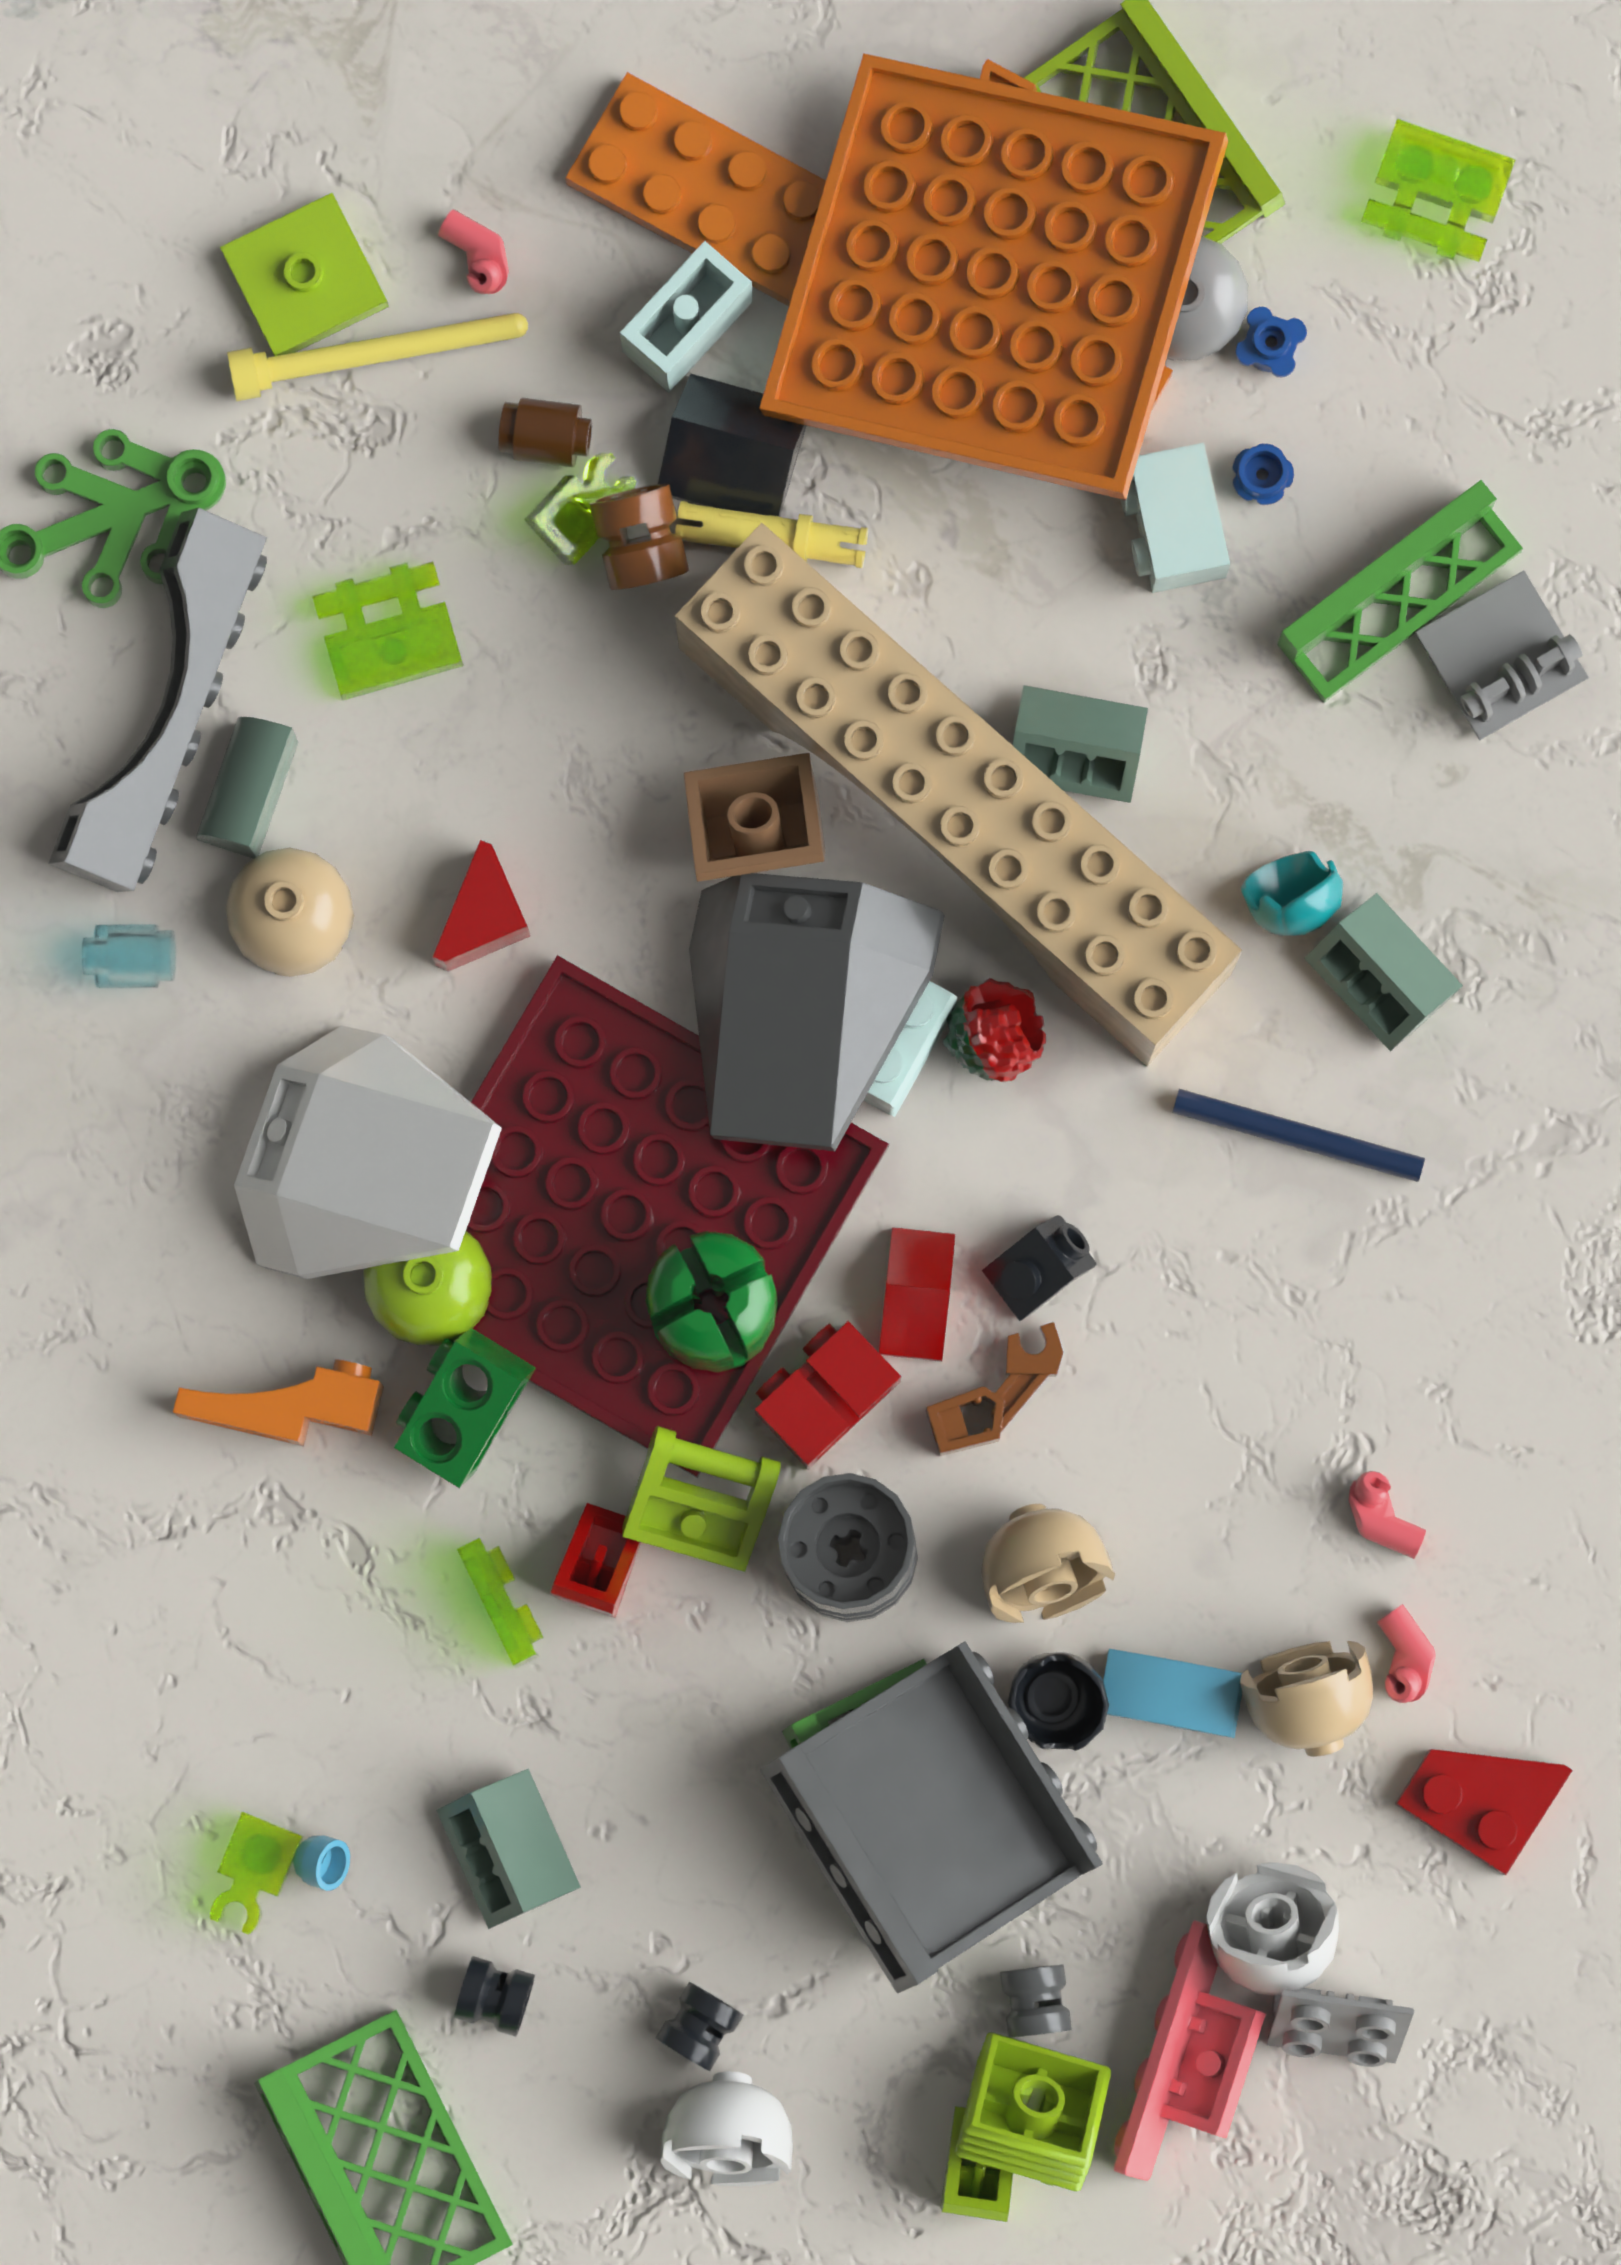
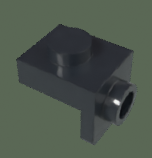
(1040, 1266)

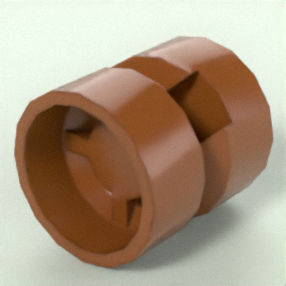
(644, 558)

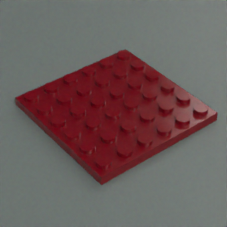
(608, 1169)

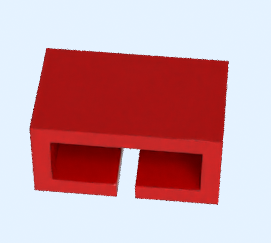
(826, 1394)

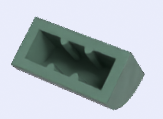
(1081, 741)
(248, 786)
(1383, 971)
(508, 1848)

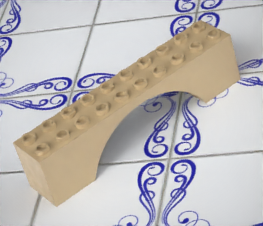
(1038, 859)

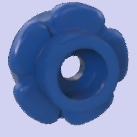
(1267, 458)

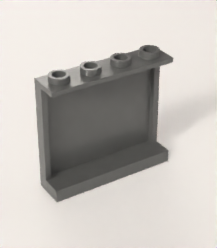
(932, 1816)

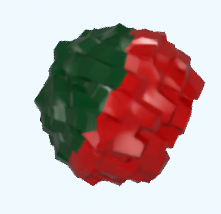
(995, 1031)

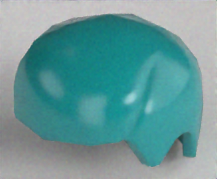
(1293, 894)

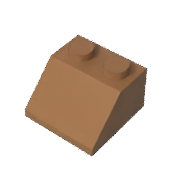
(754, 817)

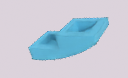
(1172, 1693)

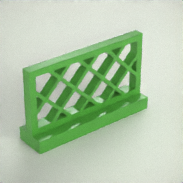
(325, 2173)

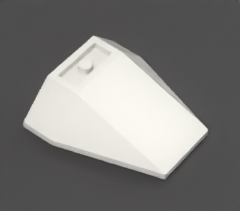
(360, 1159)

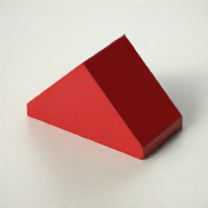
(482, 915)
(917, 1294)
(596, 1562)

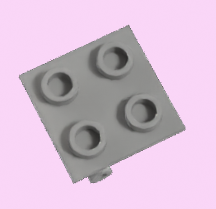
(1502, 655)
(1362, 2029)

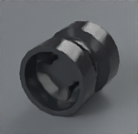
(494, 1996)
(699, 2026)

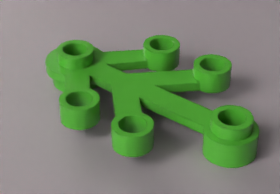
(119, 510)

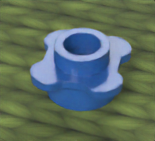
(1270, 359)

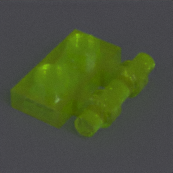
(1444, 173)
(393, 648)

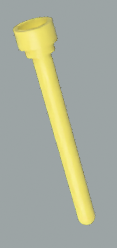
(256, 371)

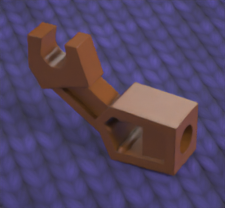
(1025, 1377)

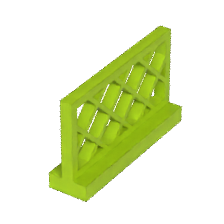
(1185, 92)

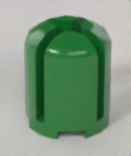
(724, 1266)

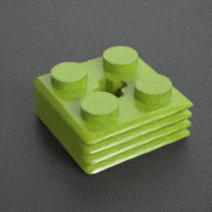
(1033, 2112)

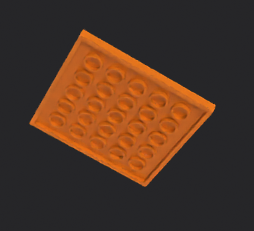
(994, 275)

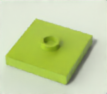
(304, 276)

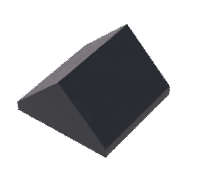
(727, 451)

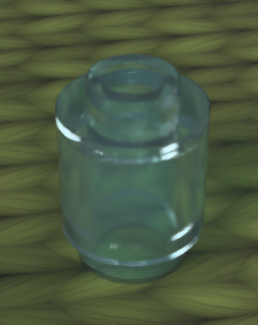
(129, 955)

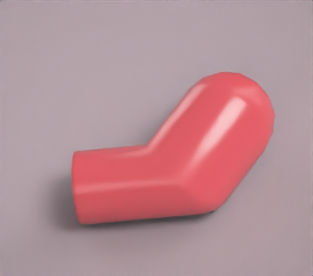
(483, 250)
(1376, 1517)
(1412, 1657)

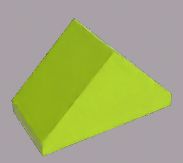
(971, 2187)

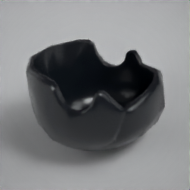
(1059, 1700)

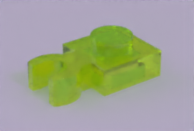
(565, 513)
(257, 1861)

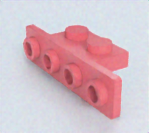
(1194, 2061)

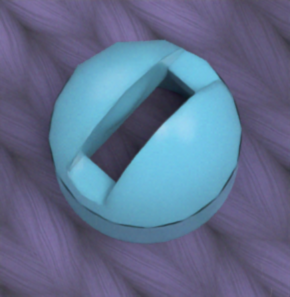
(322, 1862)

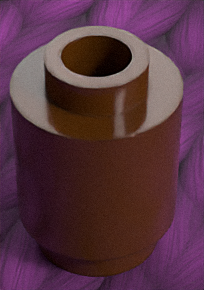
(544, 432)

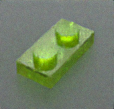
(514, 1625)

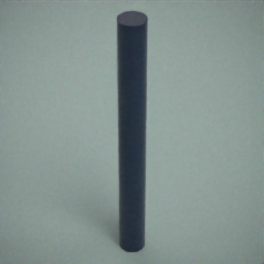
(1298, 1135)

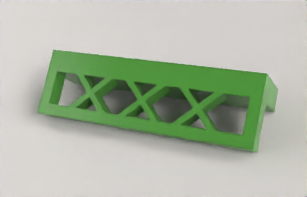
(1386, 572)

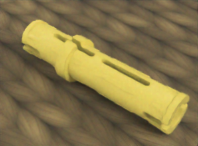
(803, 535)

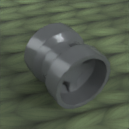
(1034, 1985)

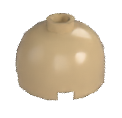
(289, 912)
(1044, 1562)
(1310, 1696)

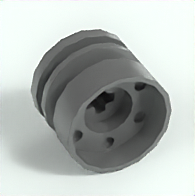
(834, 1513)

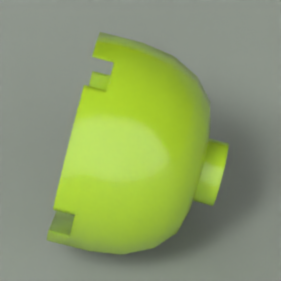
(431, 1295)

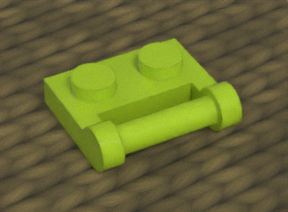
(697, 1518)

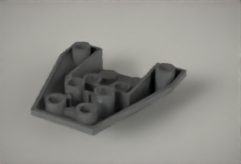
(802, 1000)

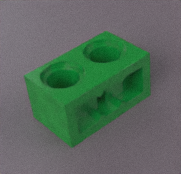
(473, 1413)

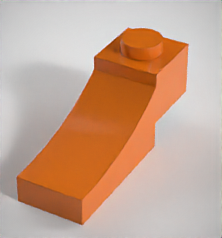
(334, 1398)

